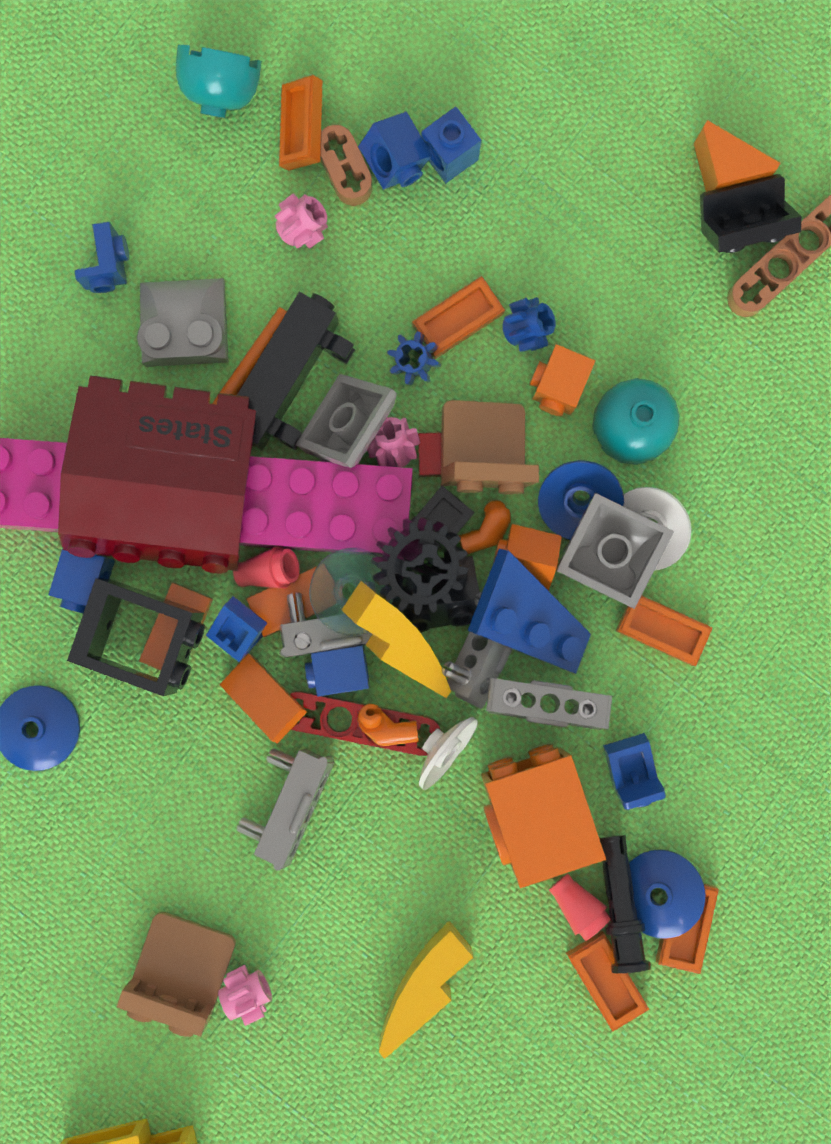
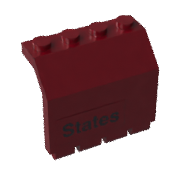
(156, 475)

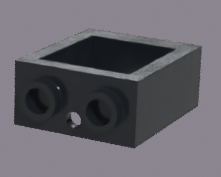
(97, 624)

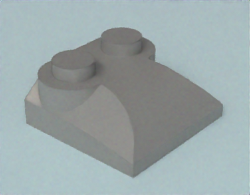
(183, 322)
(347, 421)
(614, 550)

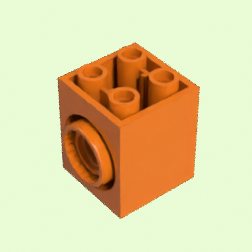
(540, 815)

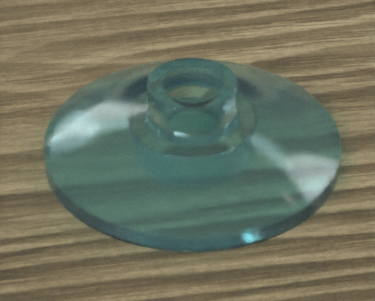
(328, 580)

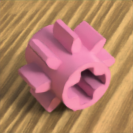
(301, 221)
(394, 443)
(245, 995)

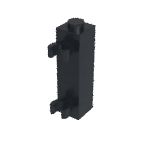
(287, 362)

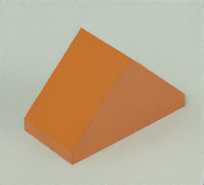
(729, 160)

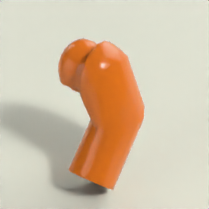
(492, 529)
(383, 729)

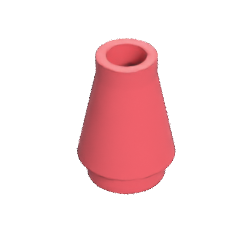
(269, 569)
(581, 909)

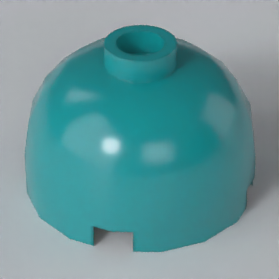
(216, 79)
(636, 421)

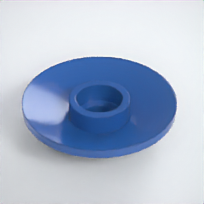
(556, 495)
(56, 722)
(683, 887)

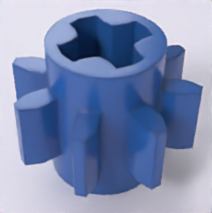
(529, 324)
(402, 357)

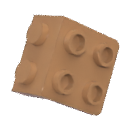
(485, 447)
(178, 975)

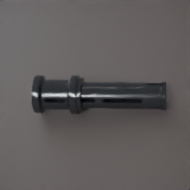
(624, 925)

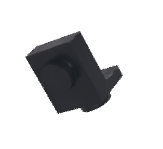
(447, 510)

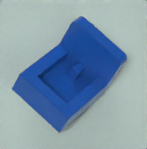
(111, 254)
(634, 772)

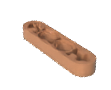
(791, 252)

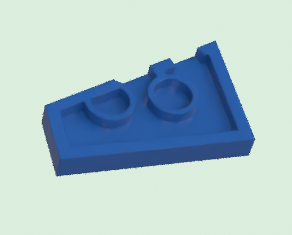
(527, 616)

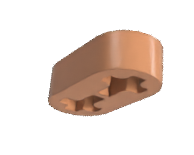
(353, 161)

